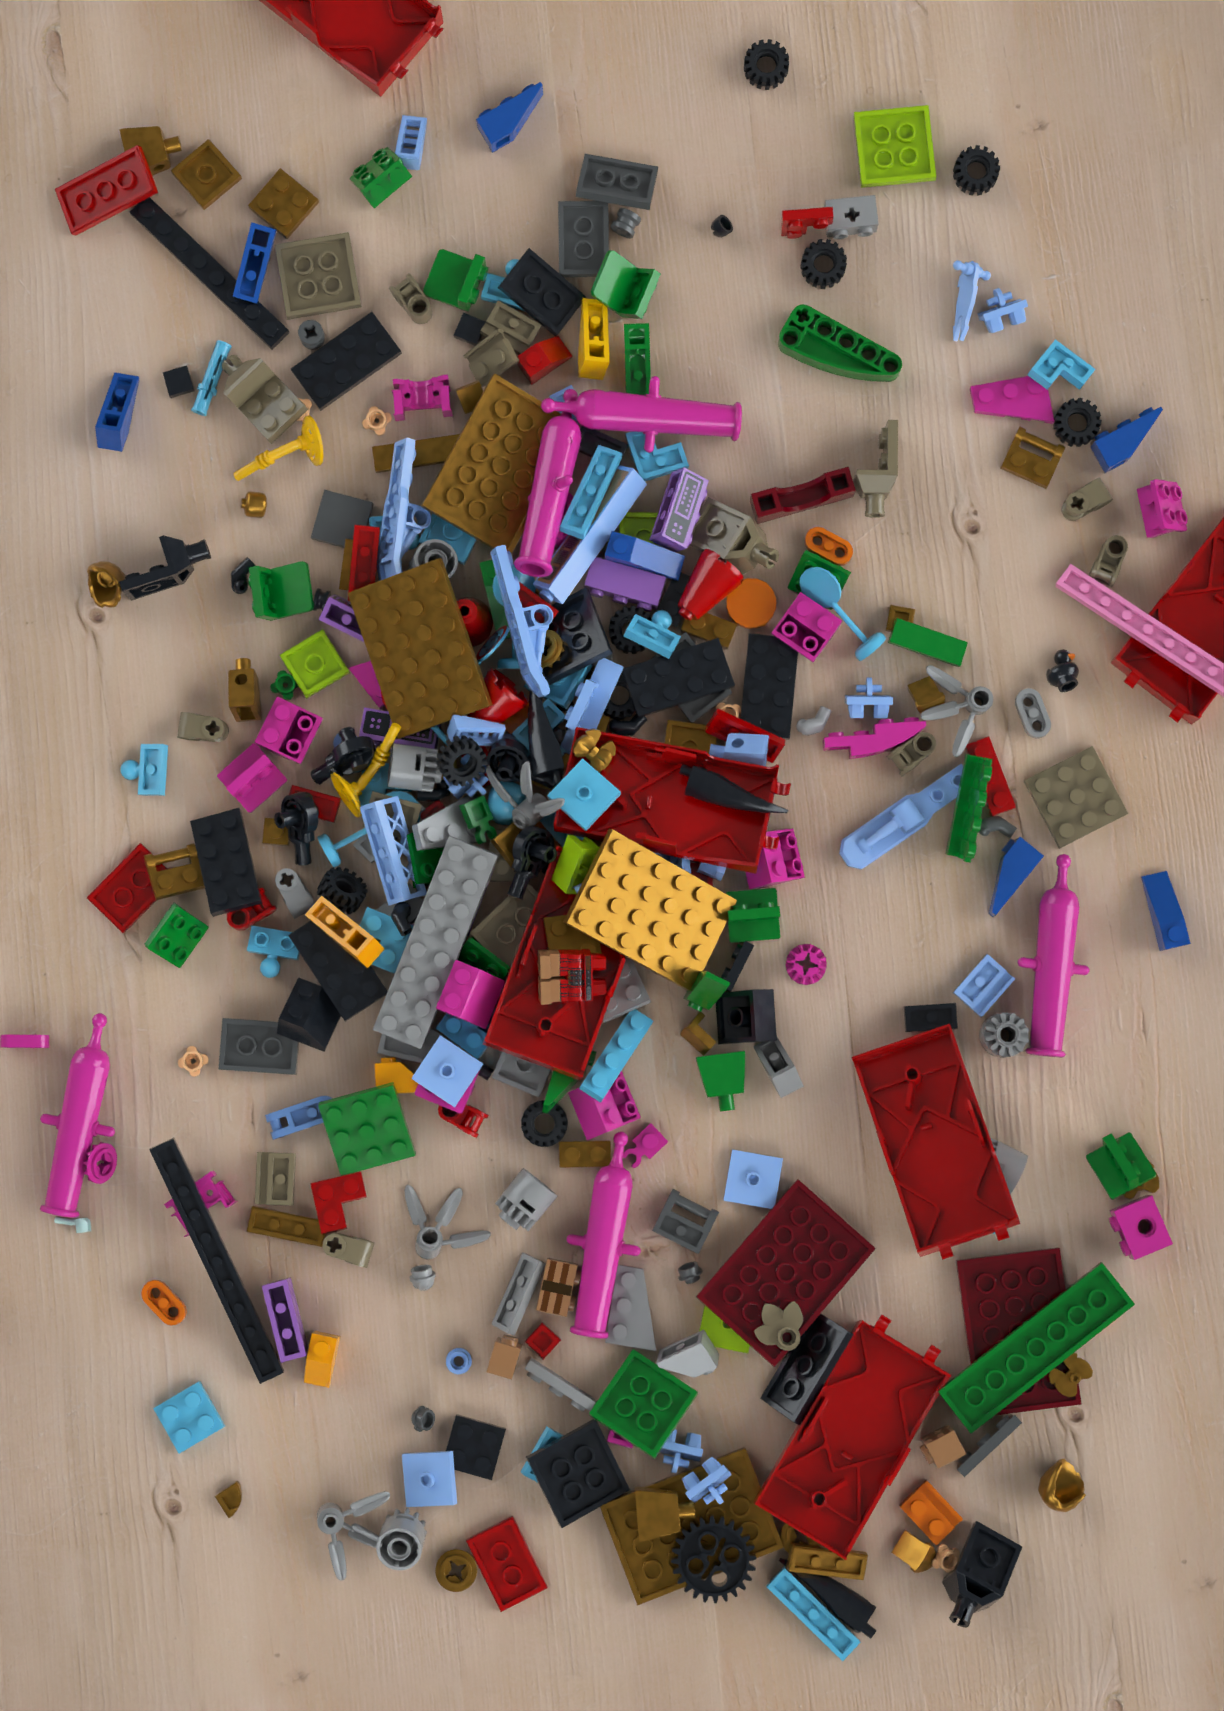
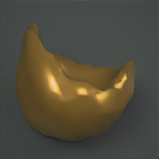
(104, 583)
(1061, 1487)

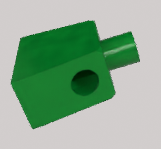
(723, 1076)

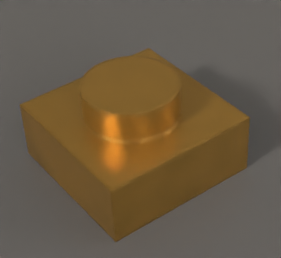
(273, 834)

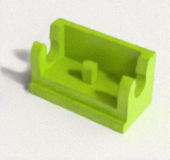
(574, 863)

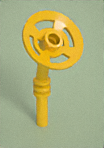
(304, 442)
(351, 791)

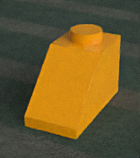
(396, 1072)
(321, 1358)

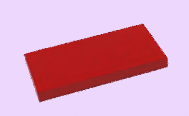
(106, 190)

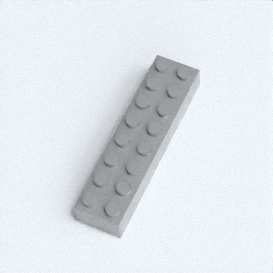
(435, 941)

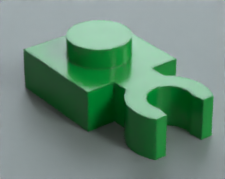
(477, 816)

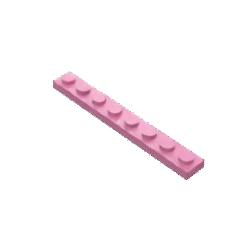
(1143, 628)

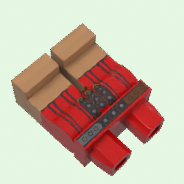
(569, 975)

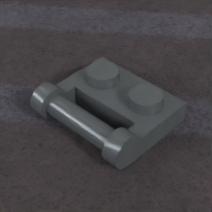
(681, 1229)

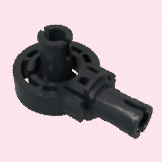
(347, 757)
(511, 758)
(300, 823)
(530, 857)

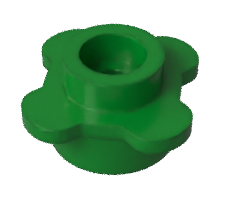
(277, 687)

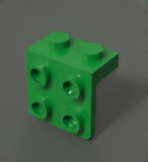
(455, 279)
(624, 286)
(281, 591)

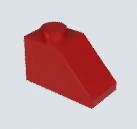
(543, 358)

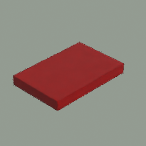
(126, 890)
(506, 1563)

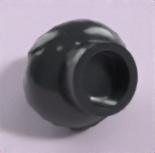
(1064, 673)

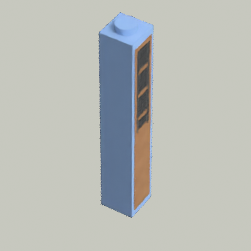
(575, 554)

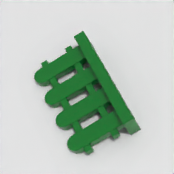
(968, 807)

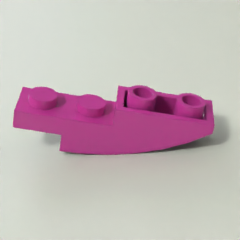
(885, 737)

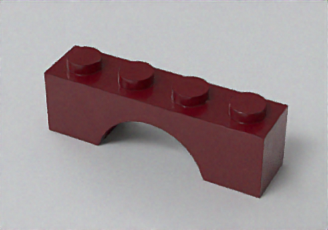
(782, 502)

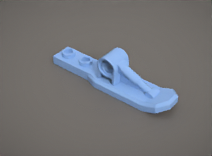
(398, 520)
(525, 631)
(898, 821)

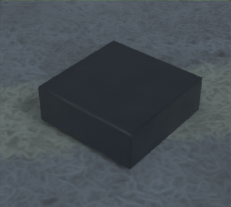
(469, 329)
(178, 381)

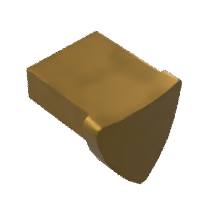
(925, 694)
(697, 1036)
(914, 1552)

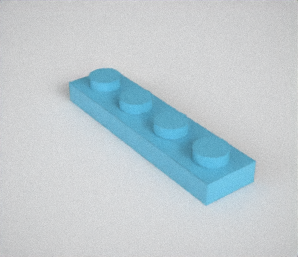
(590, 492)
(616, 1055)
(813, 1613)

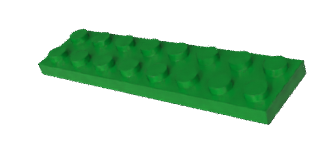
(1036, 1347)

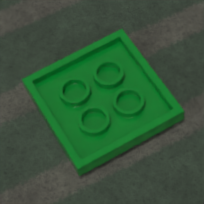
(367, 1129)
(643, 1404)

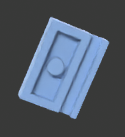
(984, 985)

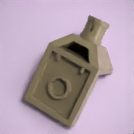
(261, 396)
(877, 484)
(732, 536)

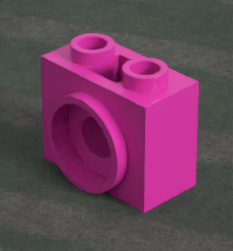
(1126, 1220)

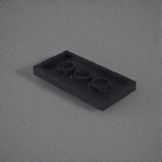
(346, 361)
(678, 680)
(769, 684)
(226, 862)
(341, 975)
(806, 1369)

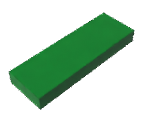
(927, 642)

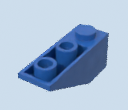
(504, 122)
(1118, 446)

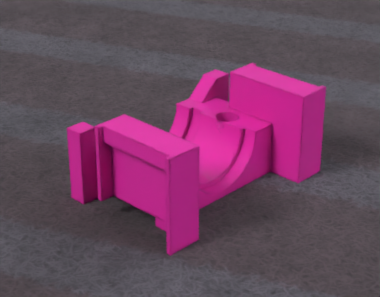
(421, 396)
(220, 1193)

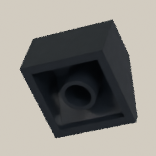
(308, 1016)
(746, 1016)

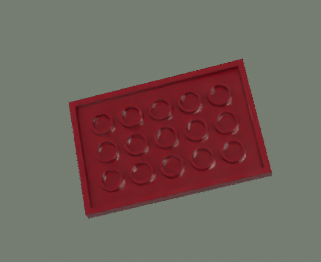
(792, 1255)
(999, 1297)

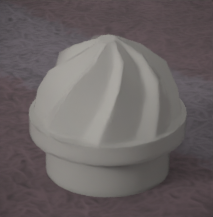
(422, 1277)

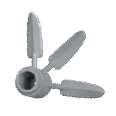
(952, 708)
(533, 807)
(430, 1238)
(355, 1531)

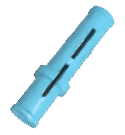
(207, 388)

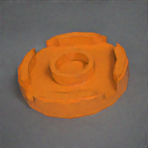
(751, 604)

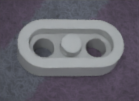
(1034, 713)

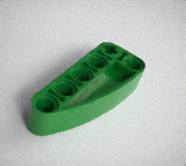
(827, 353)

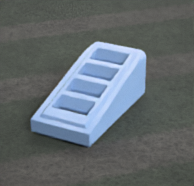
(411, 157)
(472, 727)

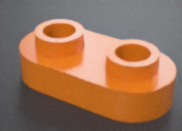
(829, 545)
(162, 1304)

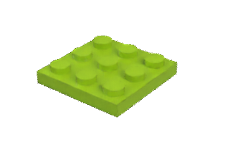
(894, 146)

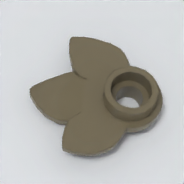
(778, 1322)

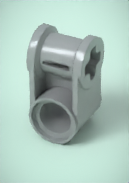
(296, 896)

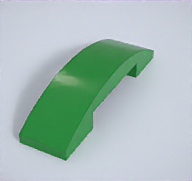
(637, 358)

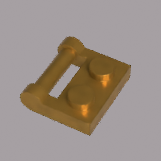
(1029, 465)
(177, 879)

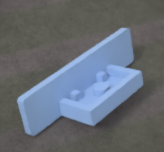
(591, 700)

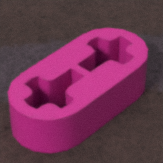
(24, 1041)

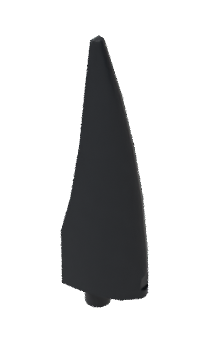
(543, 745)
(718, 790)
(841, 1600)

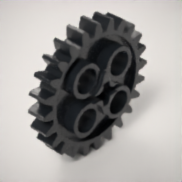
(735, 1569)

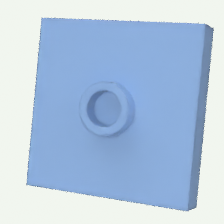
(447, 1071)
(753, 1179)
(429, 1479)

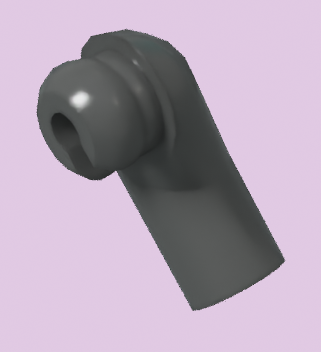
(996, 823)

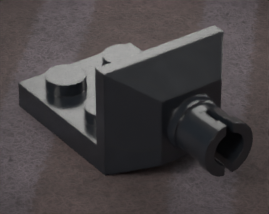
(180, 566)
(980, 1572)

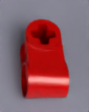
(253, 913)
(464, 1119)

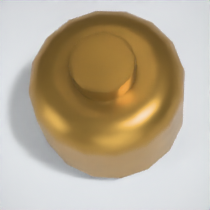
(254, 504)

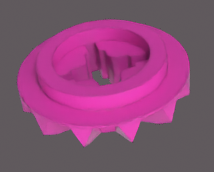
(796, 971)
(104, 1171)

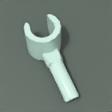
(82, 1224)

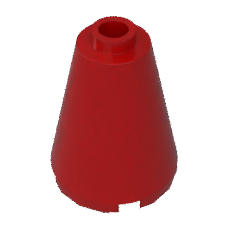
(708, 585)
(476, 618)
(503, 697)

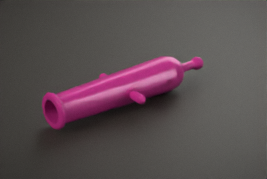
(650, 414)
(549, 492)
(1053, 965)
(77, 1124)
(603, 1244)

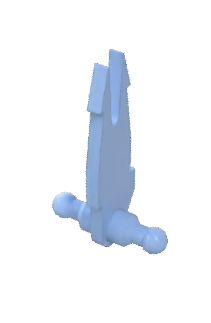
(967, 294)

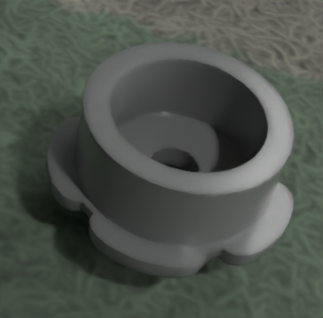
(690, 1272)
(423, 1419)

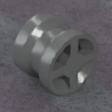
(625, 223)
(313, 339)

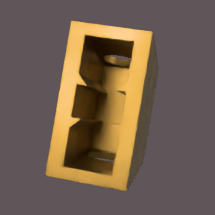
(153, 144)
(244, 692)
(660, 1512)

